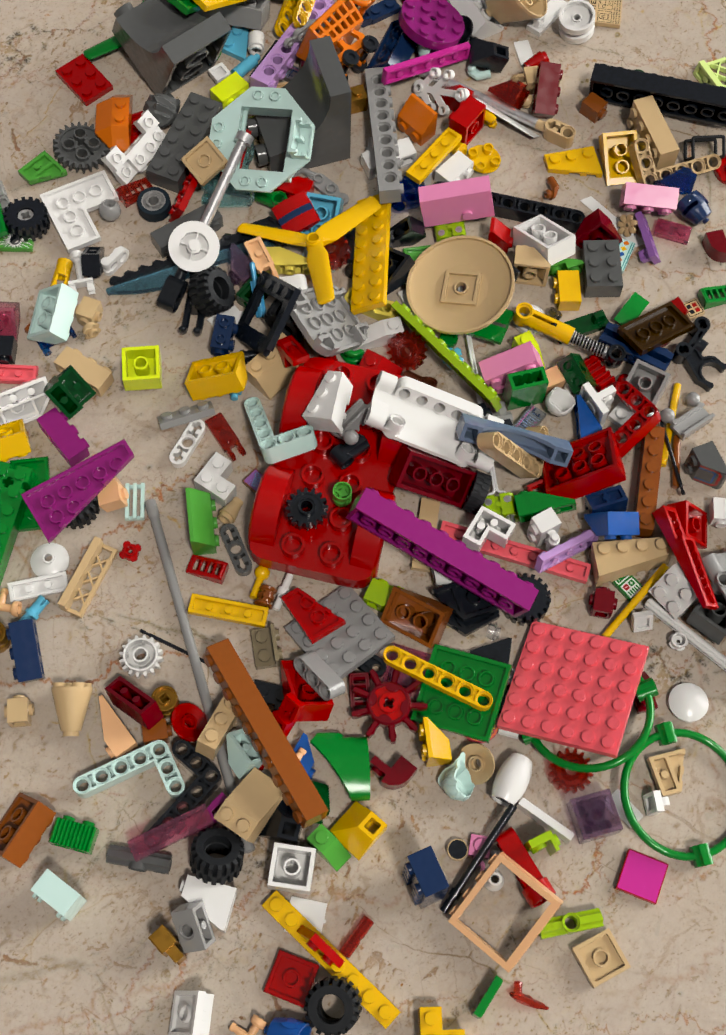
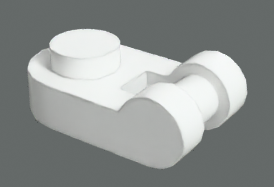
(114, 260)

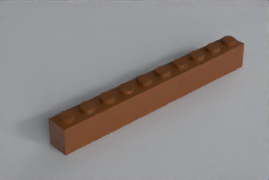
(265, 734)

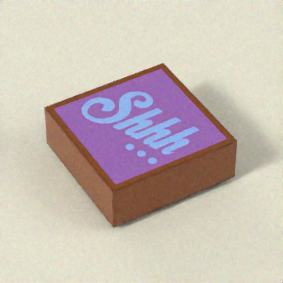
(252, 480)

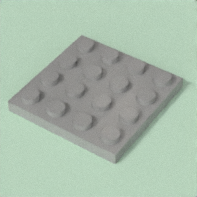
(353, 642)

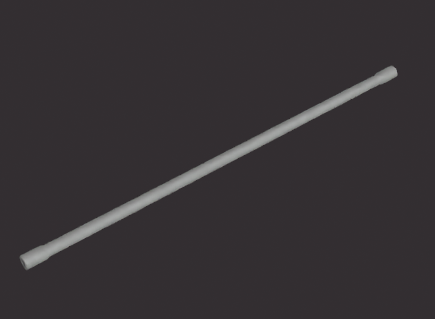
(153, 515)

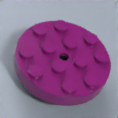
(431, 23)

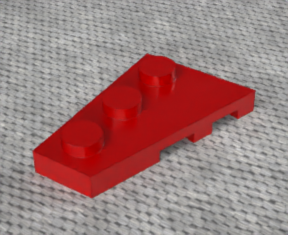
(311, 616)

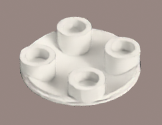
(688, 702)

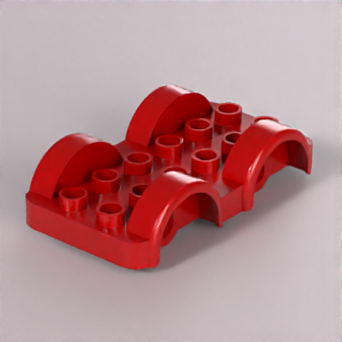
(339, 548)

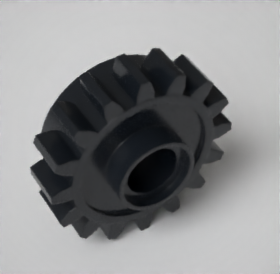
(306, 500)

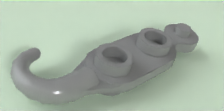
(299, 33)
(323, 184)

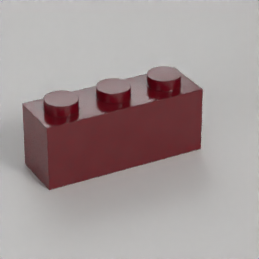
(547, 90)
(134, 702)

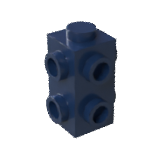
(223, 334)

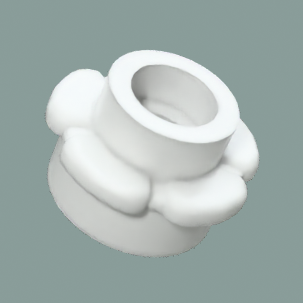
(678, 636)

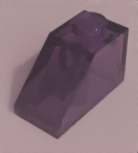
(238, 266)

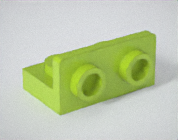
(545, 840)

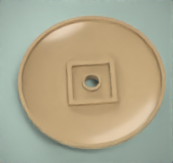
(456, 263)

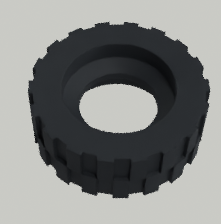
(477, 493)

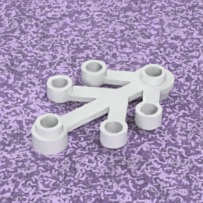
(421, 88)

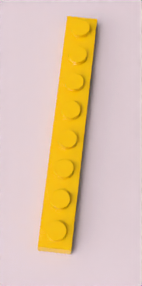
(372, 999)

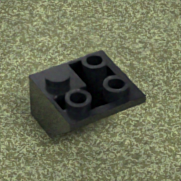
(488, 54)
(282, 826)

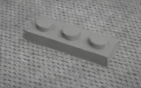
(186, 415)

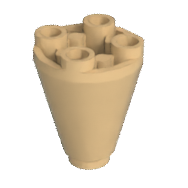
(71, 705)

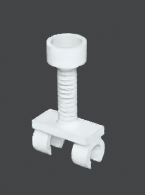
(75, 257)

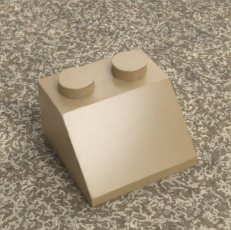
(532, 266)

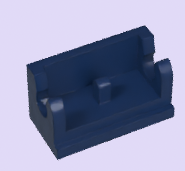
(607, 500)

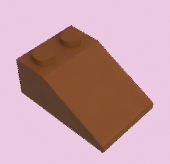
(416, 616)

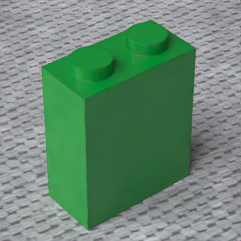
(525, 388)

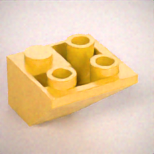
(435, 744)
(358, 829)

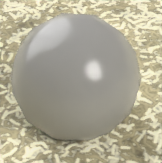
(109, 210)

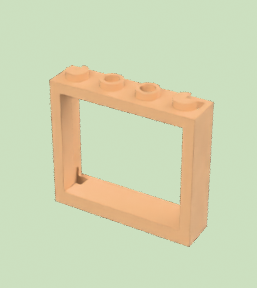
(481, 880)

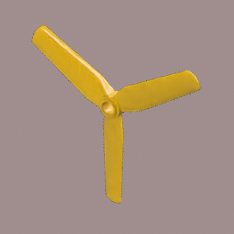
(315, 241)

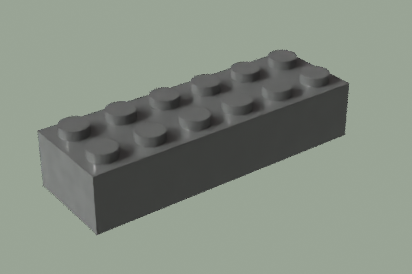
(187, 130)

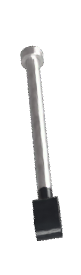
(175, 286)

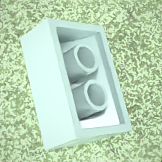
(53, 314)

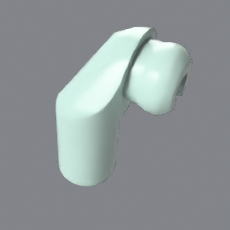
(476, 74)

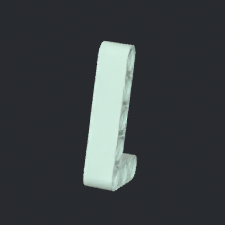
(280, 446)
(132, 770)

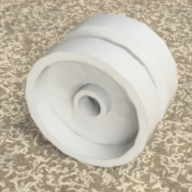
(576, 21)

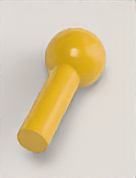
(261, 574)

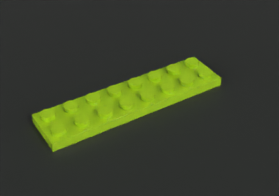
(449, 357)

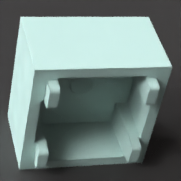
(58, 895)

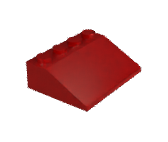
(591, 467)

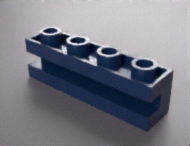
(658, 357)

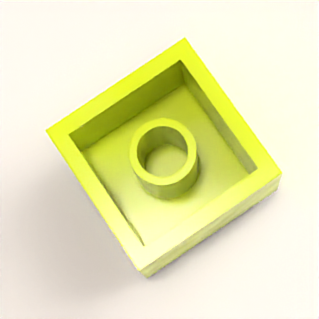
(141, 368)

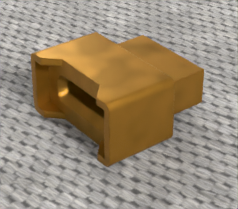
(167, 944)

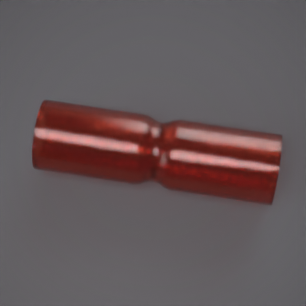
(354, 939)

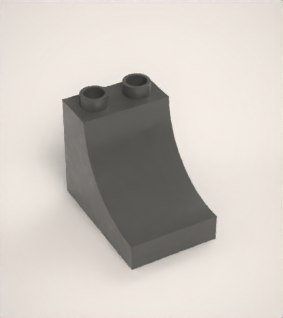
(168, 44)
(324, 97)

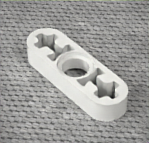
(187, 451)

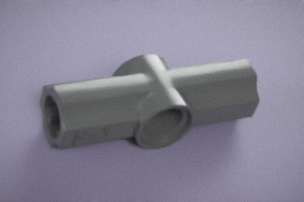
(123, 857)

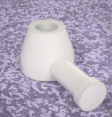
(495, 886)

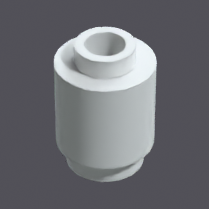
(256, 42)

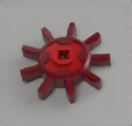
(386, 716)

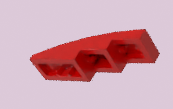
(287, 714)

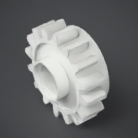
(148, 664)

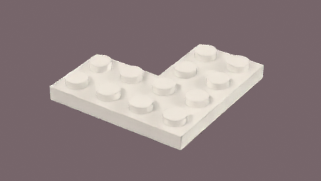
(70, 206)

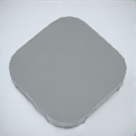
(329, 326)

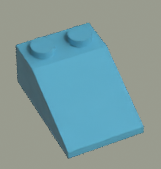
(326, 208)

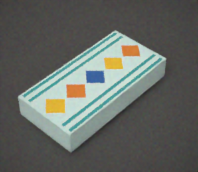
(626, 249)

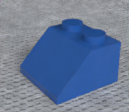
(614, 524)

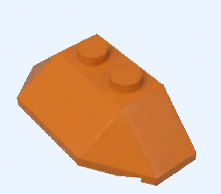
(115, 121)

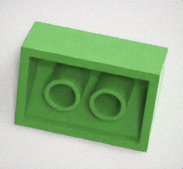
(201, 522)

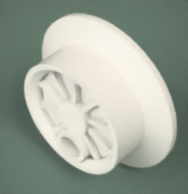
(193, 246)

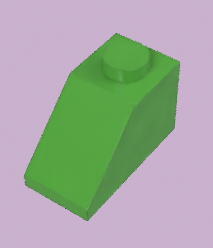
(328, 847)

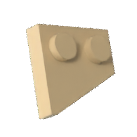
(668, 771)

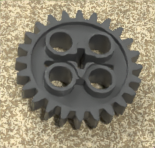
(76, 148)

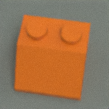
(417, 120)

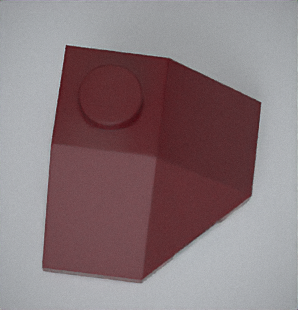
(596, 227)

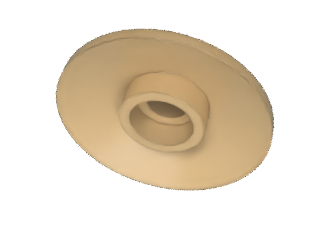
(478, 752)

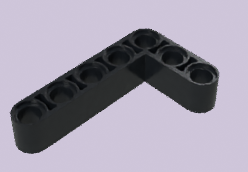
(199, 783)

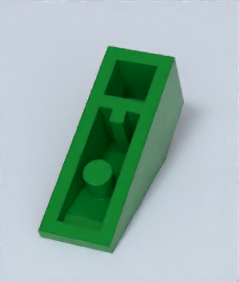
(533, 503)

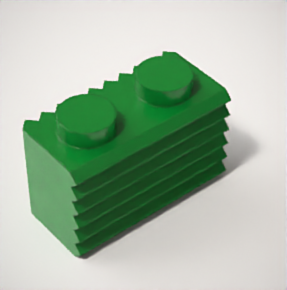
(74, 835)

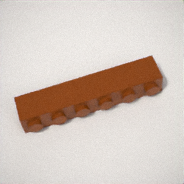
(648, 480)

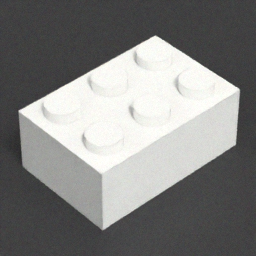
(546, 237)

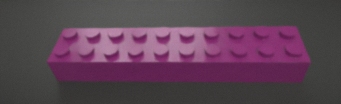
(442, 553)

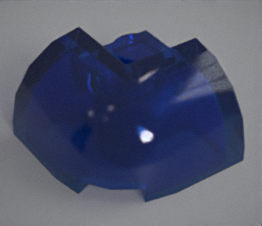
(410, 198)

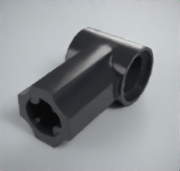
(345, 454)

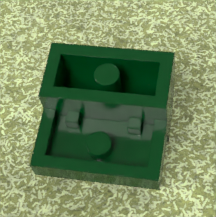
(69, 391)

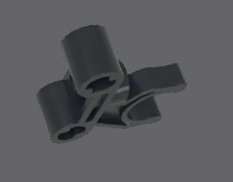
(691, 354)

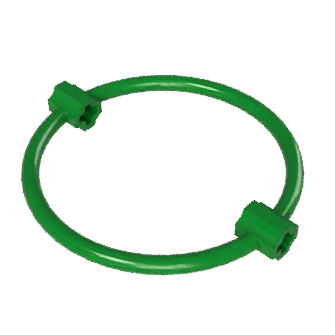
(645, 691)
(665, 735)

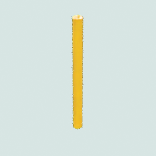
(673, 405)
(635, 601)

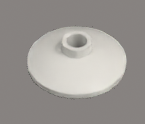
(58, 563)

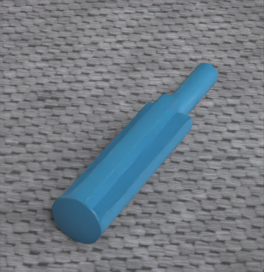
(260, 313)

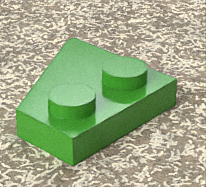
(42, 169)

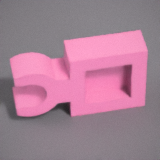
(475, 844)

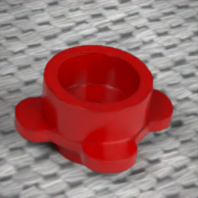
(133, 556)

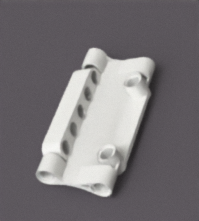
(425, 419)

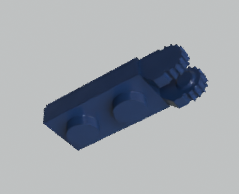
(380, 12)

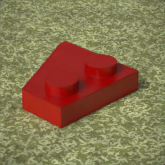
(314, 942)

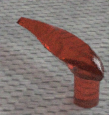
(525, 999)

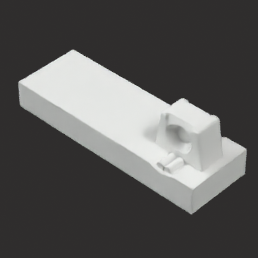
(540, 25)

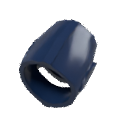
(694, 208)

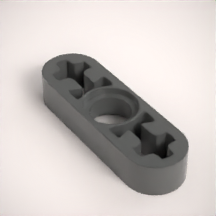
(235, 557)

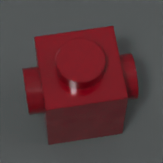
(602, 602)

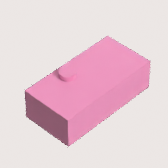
(456, 201)

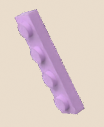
(564, 551)

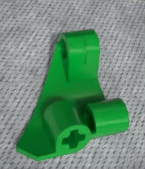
(349, 760)

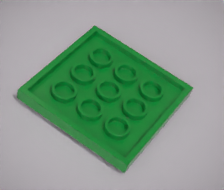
(453, 714)

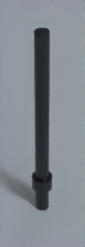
(455, 892)

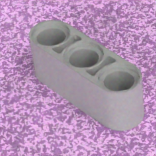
(319, 675)

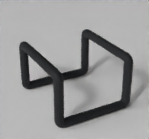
(708, 138)

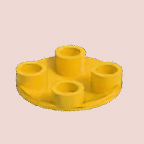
(485, 158)

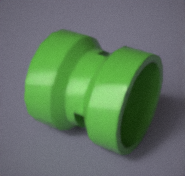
(340, 490)

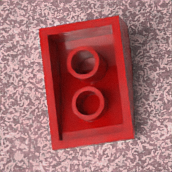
(315, 707)

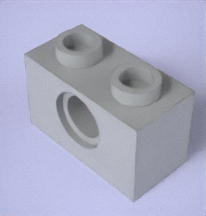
(193, 926)

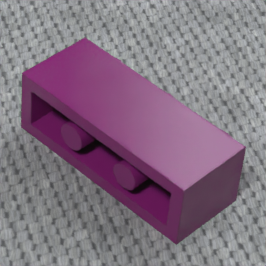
(64, 436)

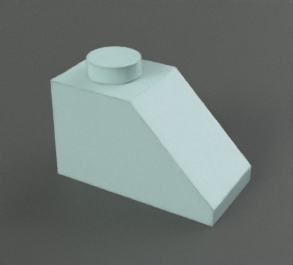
(241, 754)

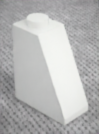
(216, 898)

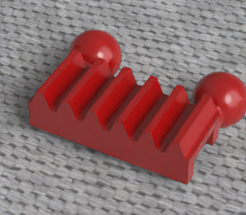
(600, 375)

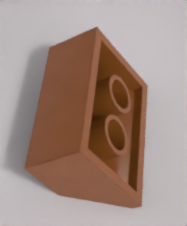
(23, 828)

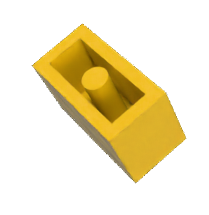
(567, 290)

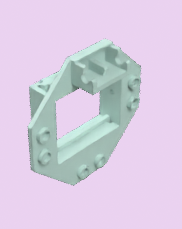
(264, 102)

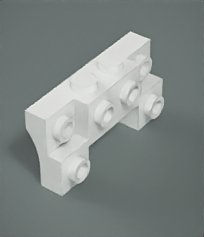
(139, 153)

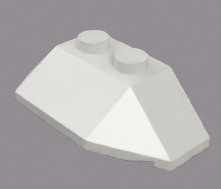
(24, 401)

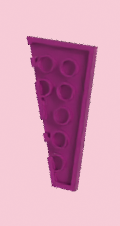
(68, 493)

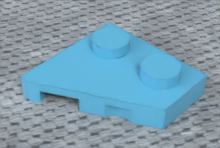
(237, 43)

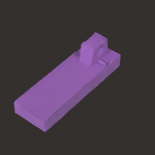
(650, 252)

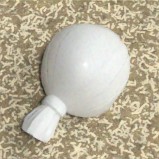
(560, 401)

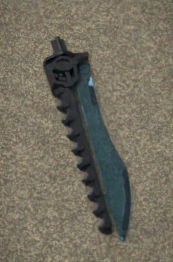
(153, 277)

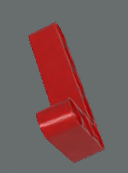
(638, 419)

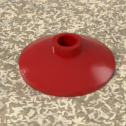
(193, 717)

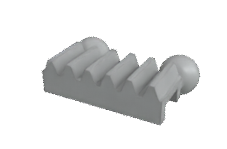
(354, 418)
(690, 421)

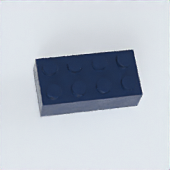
(425, 878)

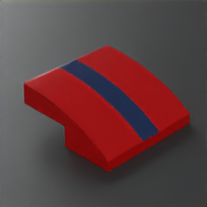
(296, 213)

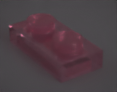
(672, 231)

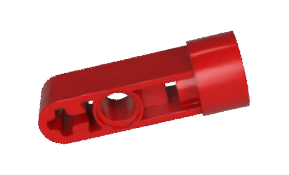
(513, 847)

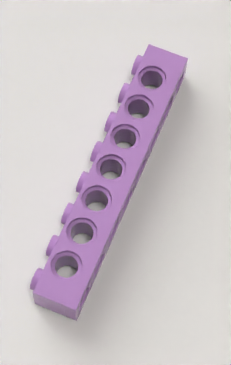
(280, 59)

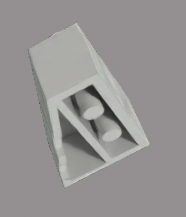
(329, 403)

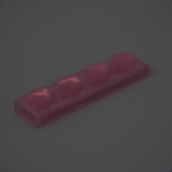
(170, 832)

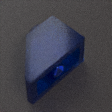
(680, 178)

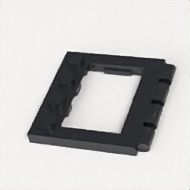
(280, 290)

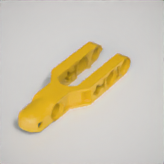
(296, 10)

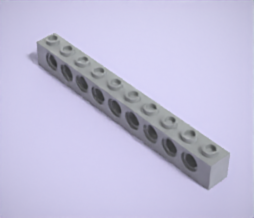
(383, 137)

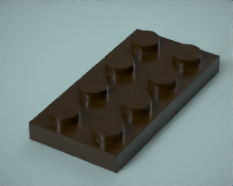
(655, 328)

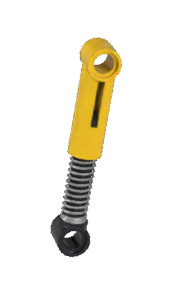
(567, 334)

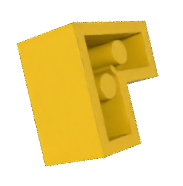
(431, 1022)

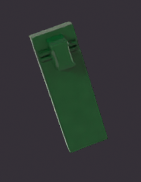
(589, 323)

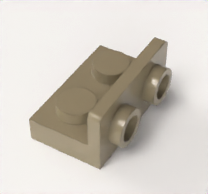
(265, 647)

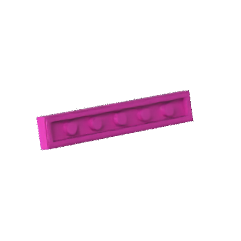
(425, 63)

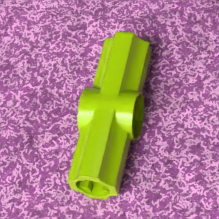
(583, 921)

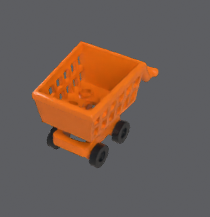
(342, 30)

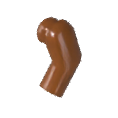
(554, 187)

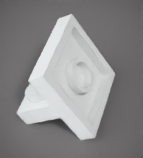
(599, 402)
(191, 1013)

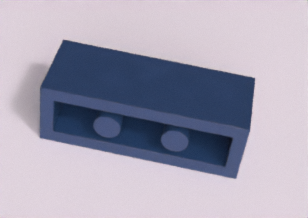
(25, 651)

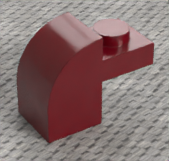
(715, 245)
(394, 777)

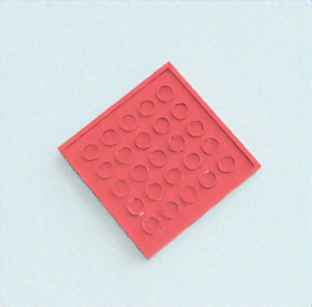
(573, 688)

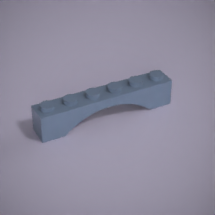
(546, 447)

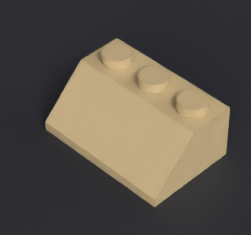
(269, 373)

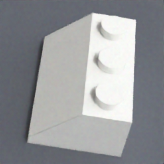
(476, 10)

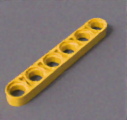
(435, 681)

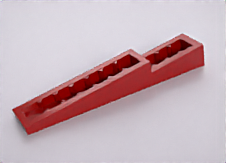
(686, 554)

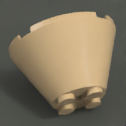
(516, 10)

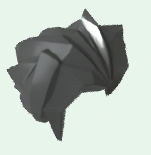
(163, 108)

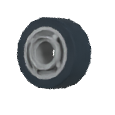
(146, 202)

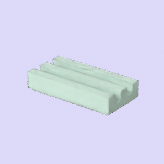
(134, 487)

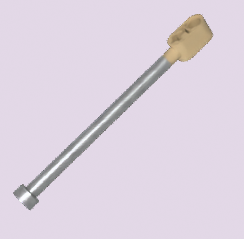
(553, 130)

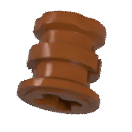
(265, 596)

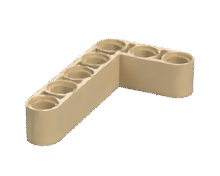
(650, 171)
(511, 455)

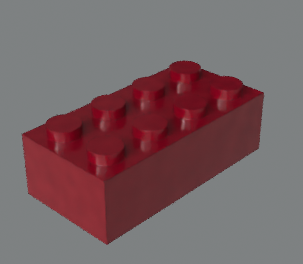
(431, 476)

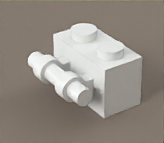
(544, 529)

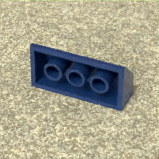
(393, 48)

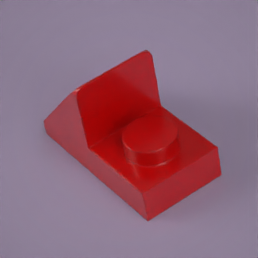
(291, 352)

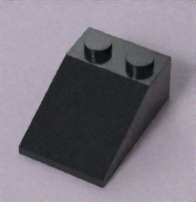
(398, 269)

